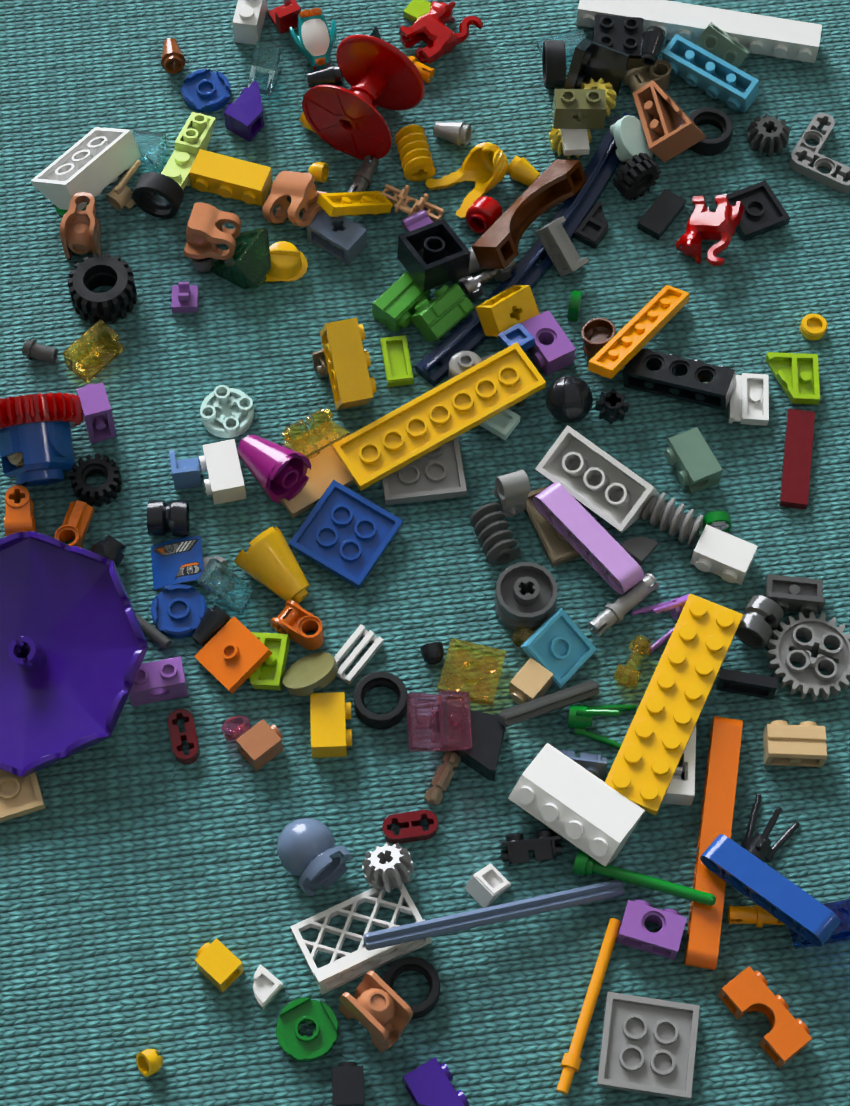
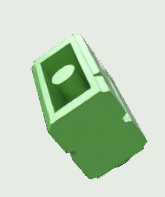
(399, 303)
(441, 312)

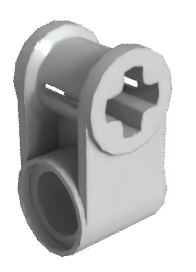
(512, 492)

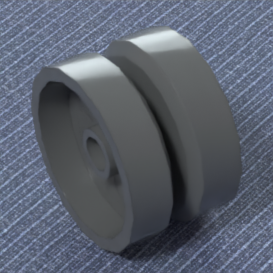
(525, 596)

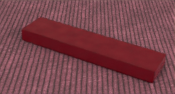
(797, 459)

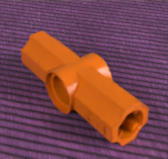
(75, 523)

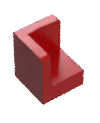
(285, 16)

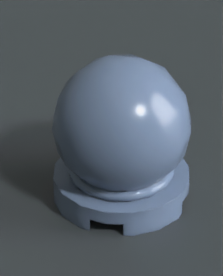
(311, 852)

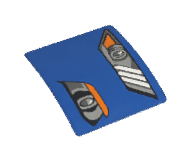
(177, 561)

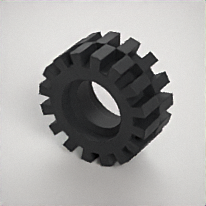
(636, 176)
(91, 467)

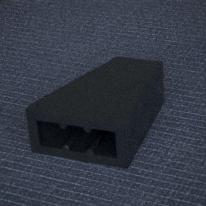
(486, 744)

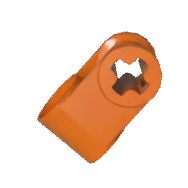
(18, 516)
(296, 622)

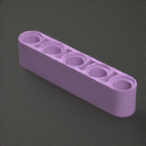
(588, 538)

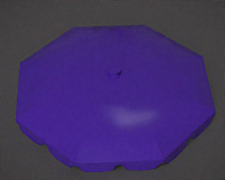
(63, 650)

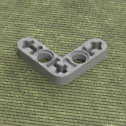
(812, 154)

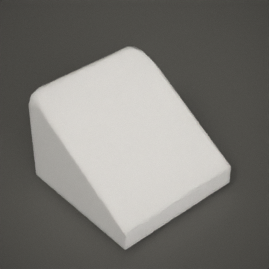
(487, 885)

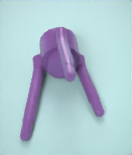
(673, 606)

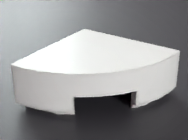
(265, 986)

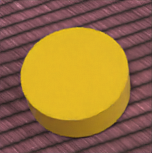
(813, 327)

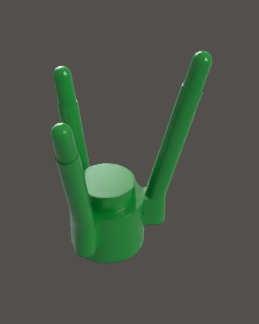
(582, 716)

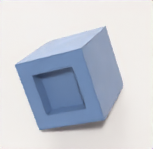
(185, 472)

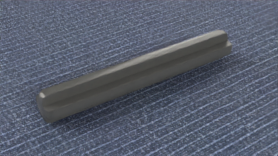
(548, 703)

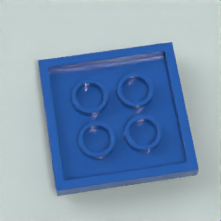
(346, 534)

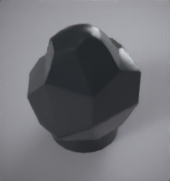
(110, 549)

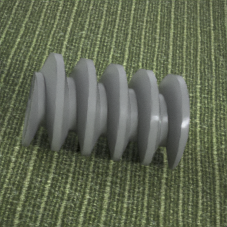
(673, 518)

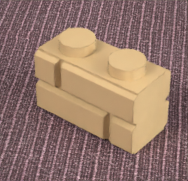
(794, 744)

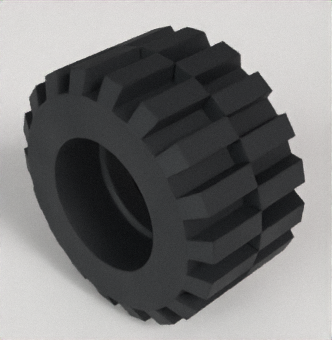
(102, 272)

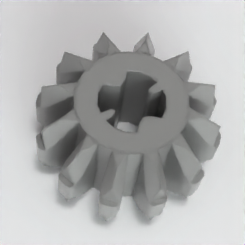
(388, 867)

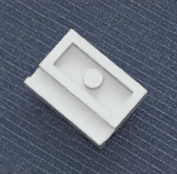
(750, 400)

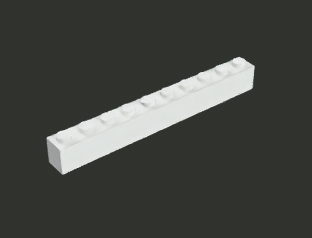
(756, 32)

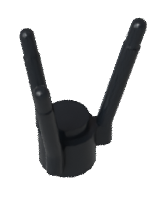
(760, 843)

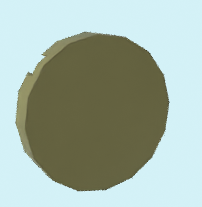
(309, 673)

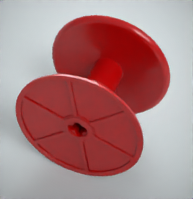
(377, 76)

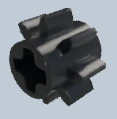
(612, 406)

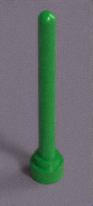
(587, 865)

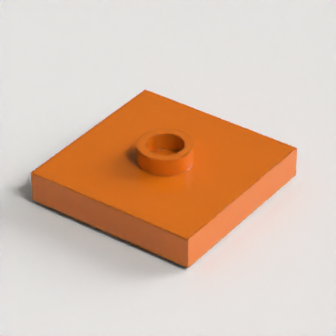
(233, 654)

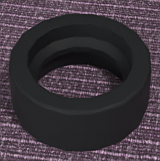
(554, 63)
(717, 118)
(163, 186)
(380, 679)
(426, 969)

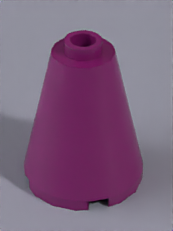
(275, 467)

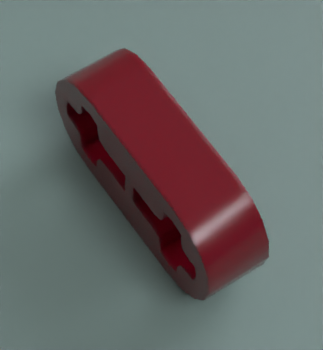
(189, 735)
(408, 820)

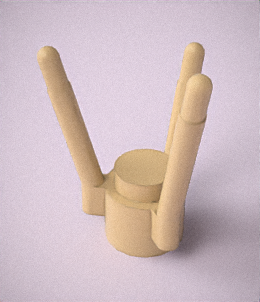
(121, 193)

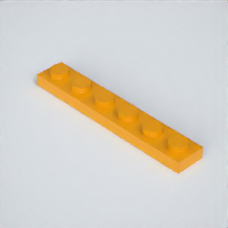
(638, 332)

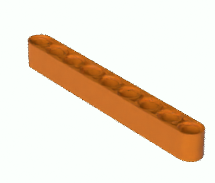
(715, 819)

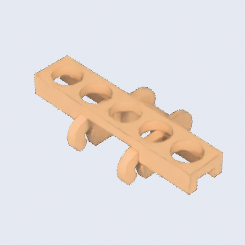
(400, 204)

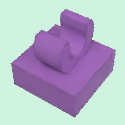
(185, 298)

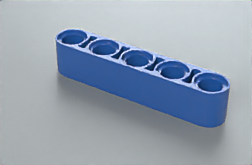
(770, 890)

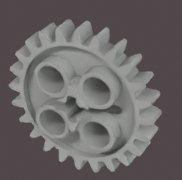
(808, 678)

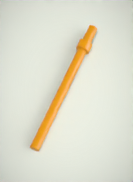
(571, 1060)

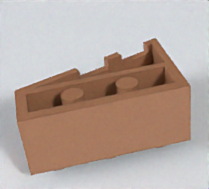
(664, 122)

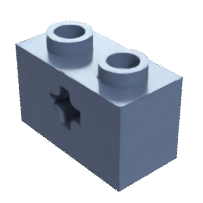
(337, 236)

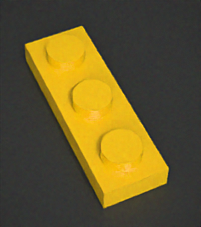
(354, 203)

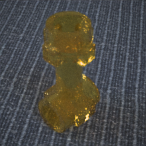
(628, 675)

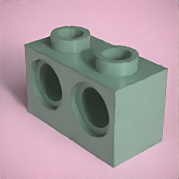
(722, 45)

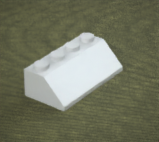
(88, 166)
(596, 479)
(576, 804)

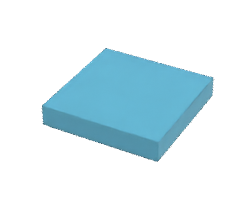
(559, 647)

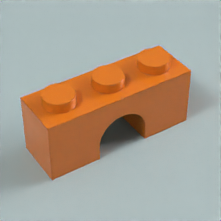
(750, 993)

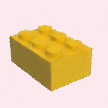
(347, 363)

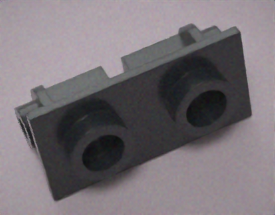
(518, 846)

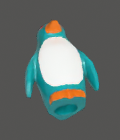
(314, 37)

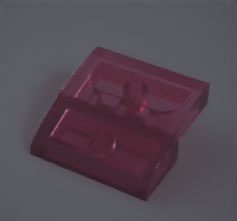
(439, 721)

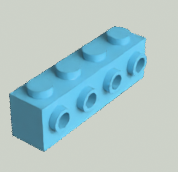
(711, 74)

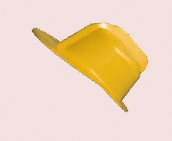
(286, 263)

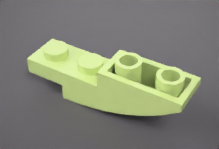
(193, 136)

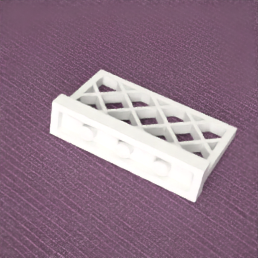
(362, 960)

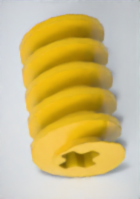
(414, 153)

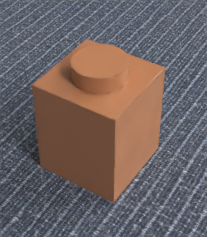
(260, 744)

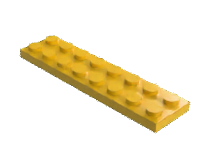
(438, 416)
(673, 702)

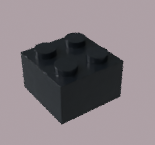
(433, 255)

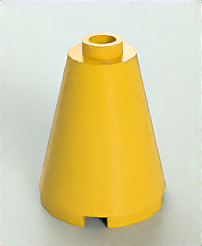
(274, 565)

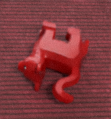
(435, 33)
(710, 226)

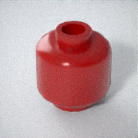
(483, 214)

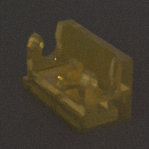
(93, 351)

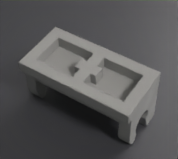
(560, 247)

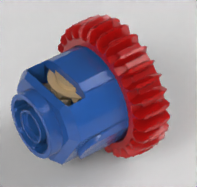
(38, 436)

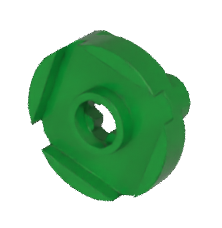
(302, 1047)

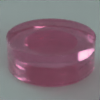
(235, 727)

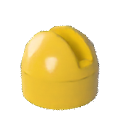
(320, 171)
(149, 1062)

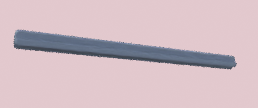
(493, 914)

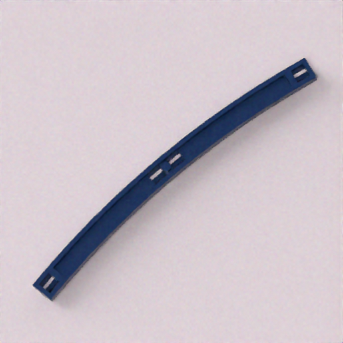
(575, 209)

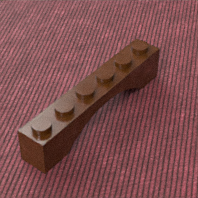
(501, 241)

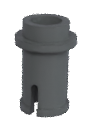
(32, 349)

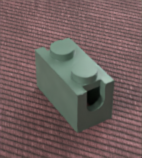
(693, 461)

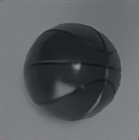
(569, 399)

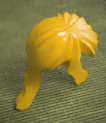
(483, 165)

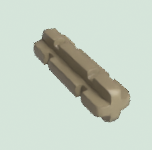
(442, 778)

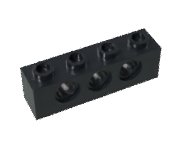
(721, 380)

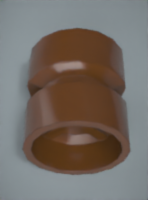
(596, 335)

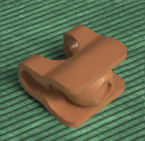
(292, 193)
(80, 229)
(206, 231)
(377, 1010)

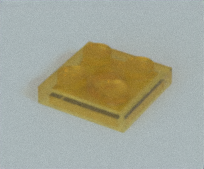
(472, 670)

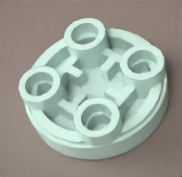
(629, 138)
(227, 412)

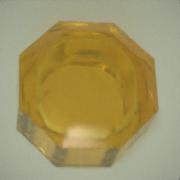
(521, 635)

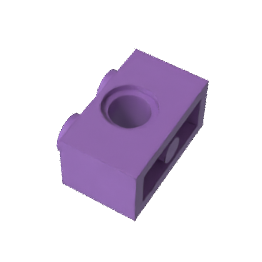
(560, 350)
(97, 412)
(159, 682)
(661, 943)

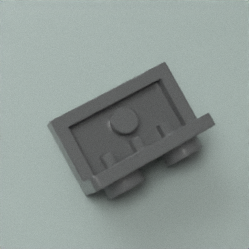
(795, 593)

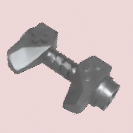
(472, 286)

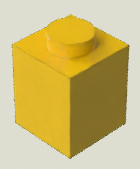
(218, 964)

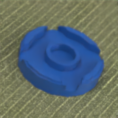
(206, 91)
(178, 610)

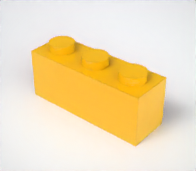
(231, 177)

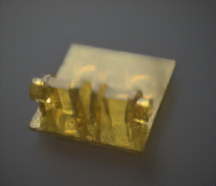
(322, 434)

